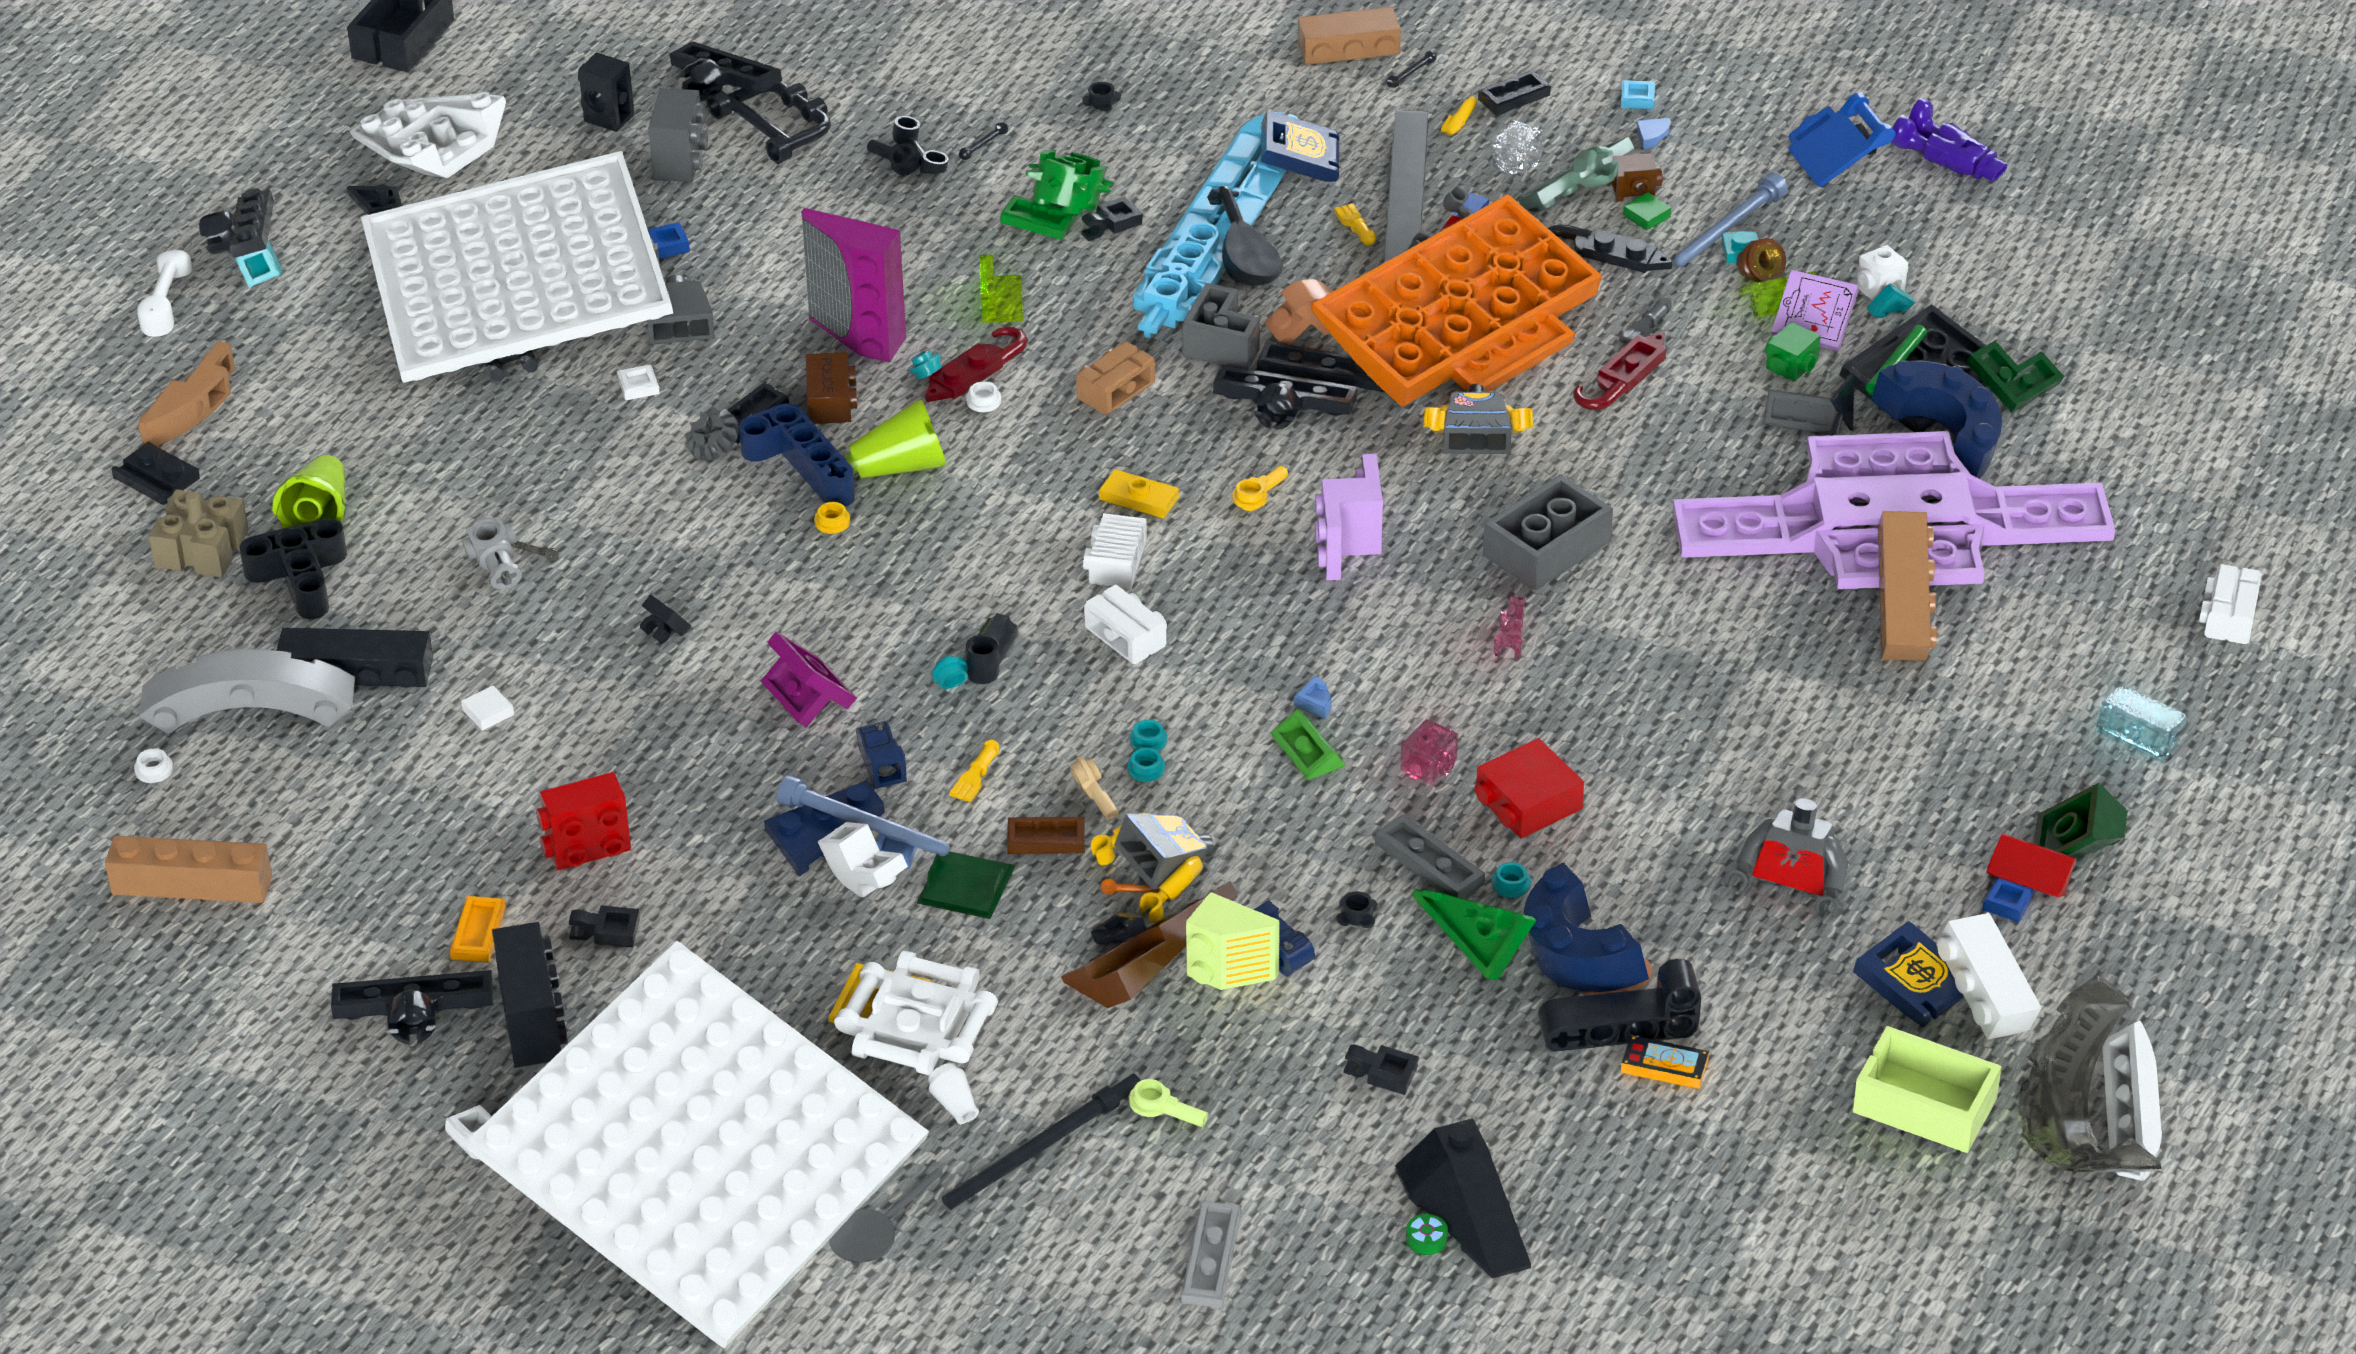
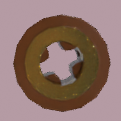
(1762, 260)

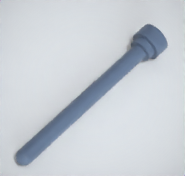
(1769, 189)
(795, 793)

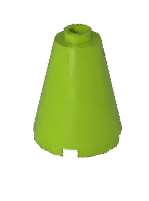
(898, 445)
(312, 493)

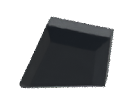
(375, 198)

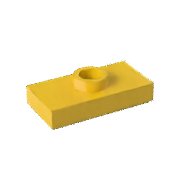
(1139, 493)

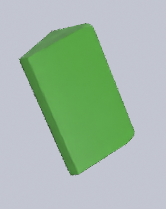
(1306, 746)

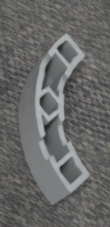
(246, 680)

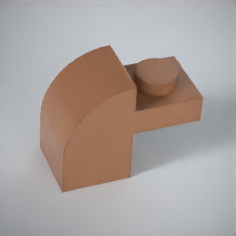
(1295, 313)

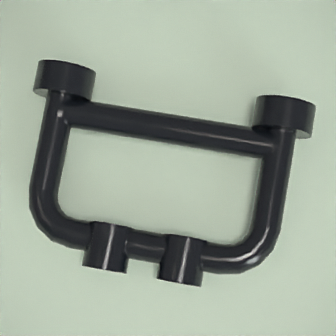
(779, 145)

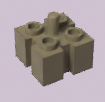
(198, 533)

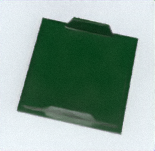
(965, 884)

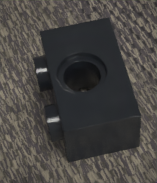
(606, 92)

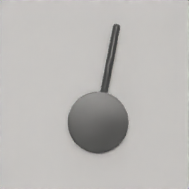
(871, 1233)

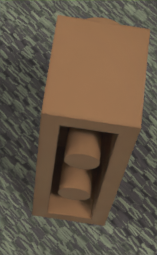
(1348, 35)

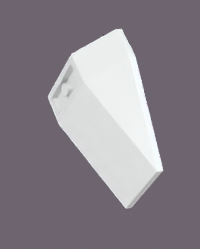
(435, 132)

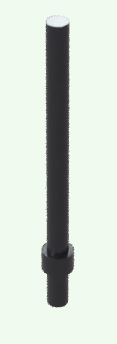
(1102, 1102)

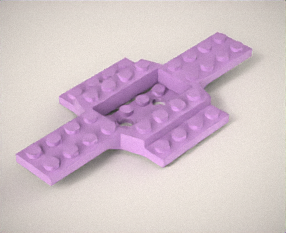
(1891, 475)

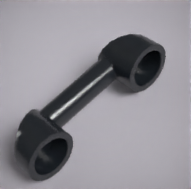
(906, 131)

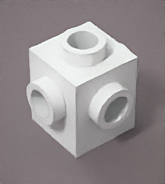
(1879, 269)

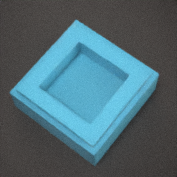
(1637, 94)

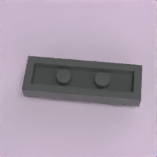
(1429, 857)

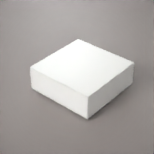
(638, 382)
(487, 708)

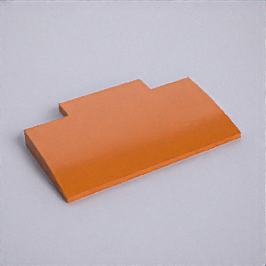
(1462, 305)

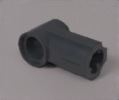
(988, 648)

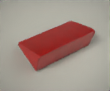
(2031, 865)

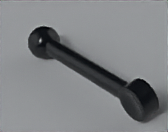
(1429, 57)
(1000, 128)

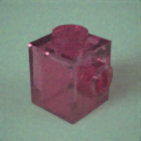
(1429, 752)

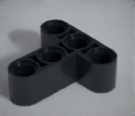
(298, 557)

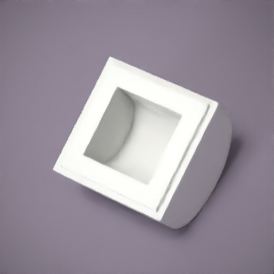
(465, 1124)

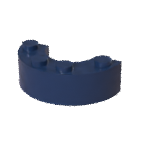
(1949, 398)
(1574, 955)

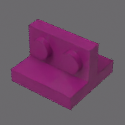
(803, 681)

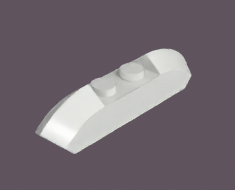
(2132, 1092)

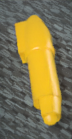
(1458, 120)

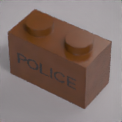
(829, 387)

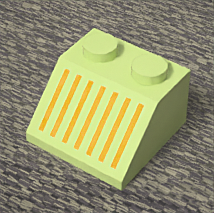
(1231, 944)

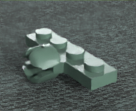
(1590, 168)

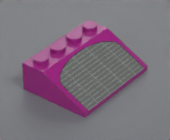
(855, 282)

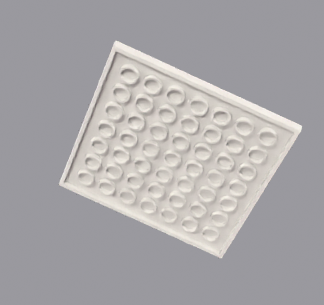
(514, 266)
(698, 1142)

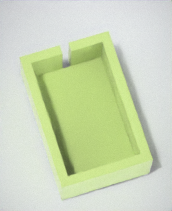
(1927, 1089)

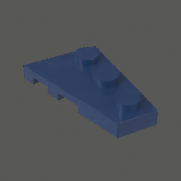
(801, 828)

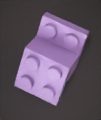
(1349, 517)

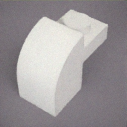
(857, 859)

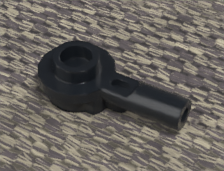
(903, 157)

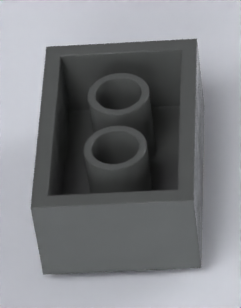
(1547, 532)

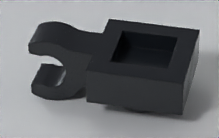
(1112, 215)
(609, 927)
(1385, 1069)

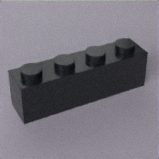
(369, 655)

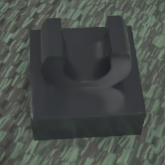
(663, 618)

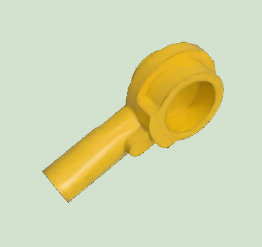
(1252, 492)

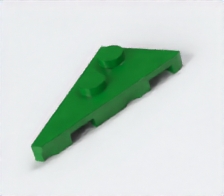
(1481, 931)

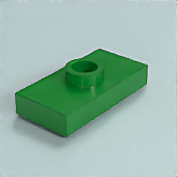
(1037, 218)

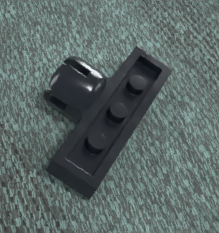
(715, 68)
(244, 230)
(1282, 396)
(412, 1001)

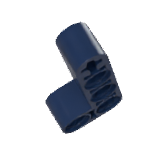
(793, 434)

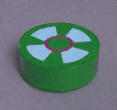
(1426, 1234)

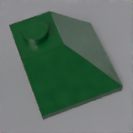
(2082, 823)

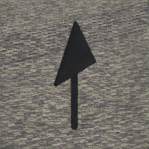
(1844, 404)

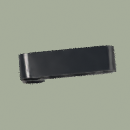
(1611, 1018)

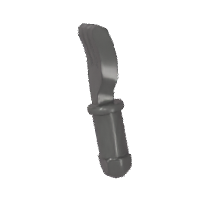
(1648, 321)

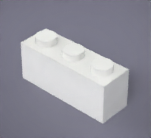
(1988, 976)

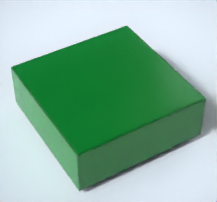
(1647, 211)

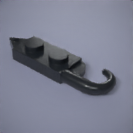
(1614, 248)

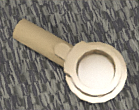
(1086, 777)

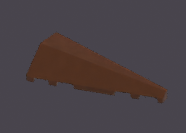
(1137, 960)

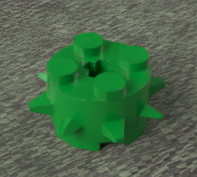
(1068, 181)

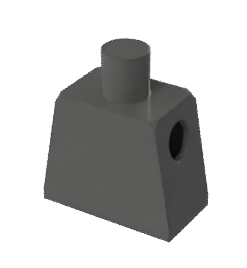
(691, 314)

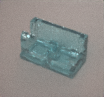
(2140, 722)

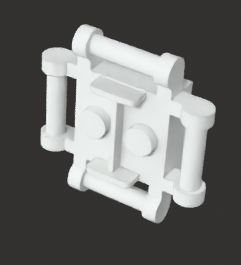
(915, 1018)

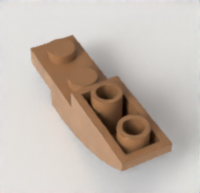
(189, 402)

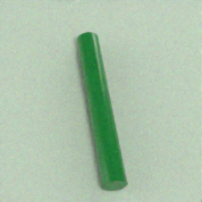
(1900, 353)

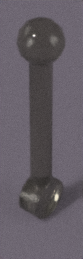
(550, 554)

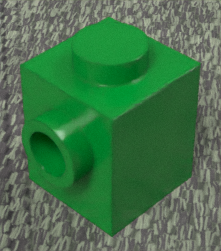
(1792, 351)

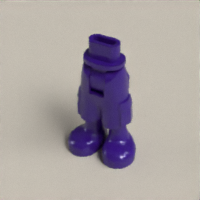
(1946, 144)

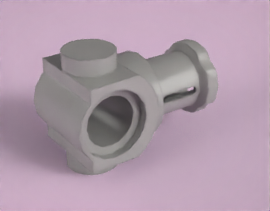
(491, 546)

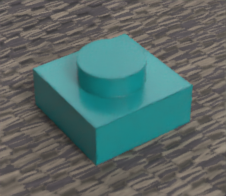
(1736, 242)

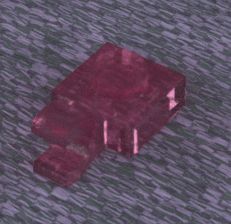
(1511, 627)

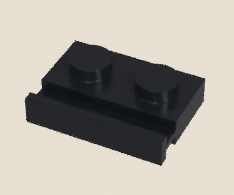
(155, 473)

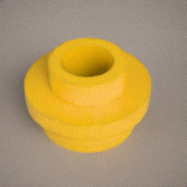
(832, 518)

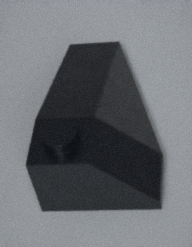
(1457, 1181)

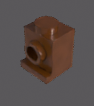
(1636, 176)

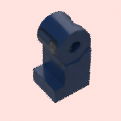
(879, 750)
(1294, 946)

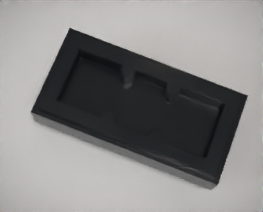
(1514, 92)
(757, 401)

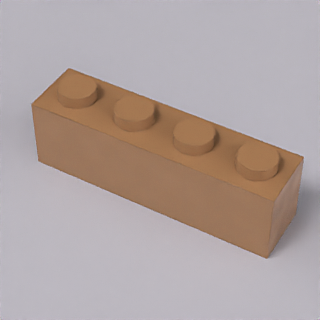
(1905, 585)
(188, 869)

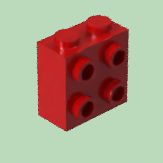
(1529, 788)
(584, 821)

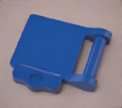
(1832, 143)

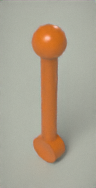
(1109, 887)

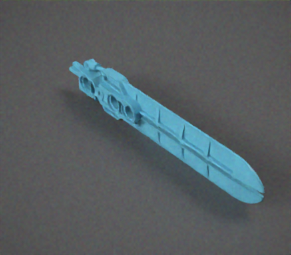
(1195, 246)

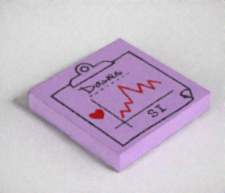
(1817, 305)

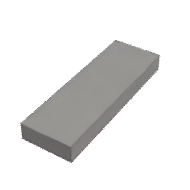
(1211, 1254)

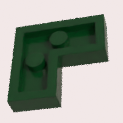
(2014, 383)

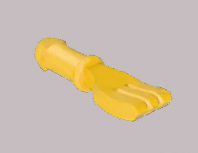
(1351, 217)
(970, 781)

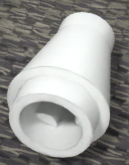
(952, 1090)

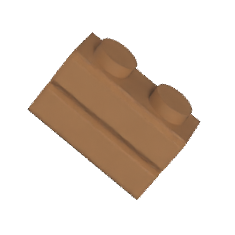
(1115, 377)

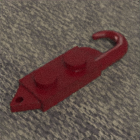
(974, 366)
(1625, 370)

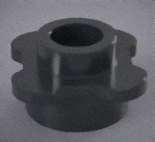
(1101, 96)
(1357, 910)

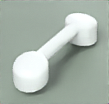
(155, 311)

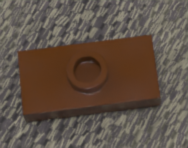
(1045, 835)

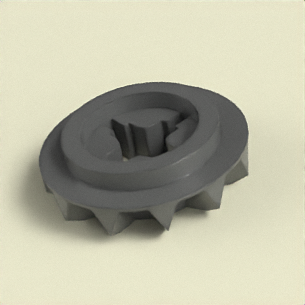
(719, 441)

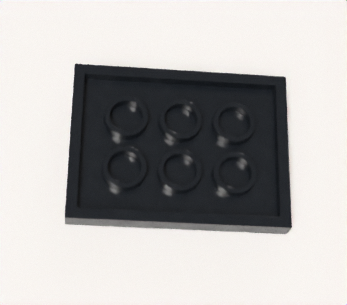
(1943, 344)

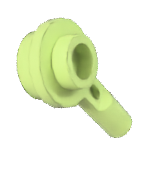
(1152, 1099)

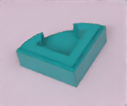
(1890, 300)

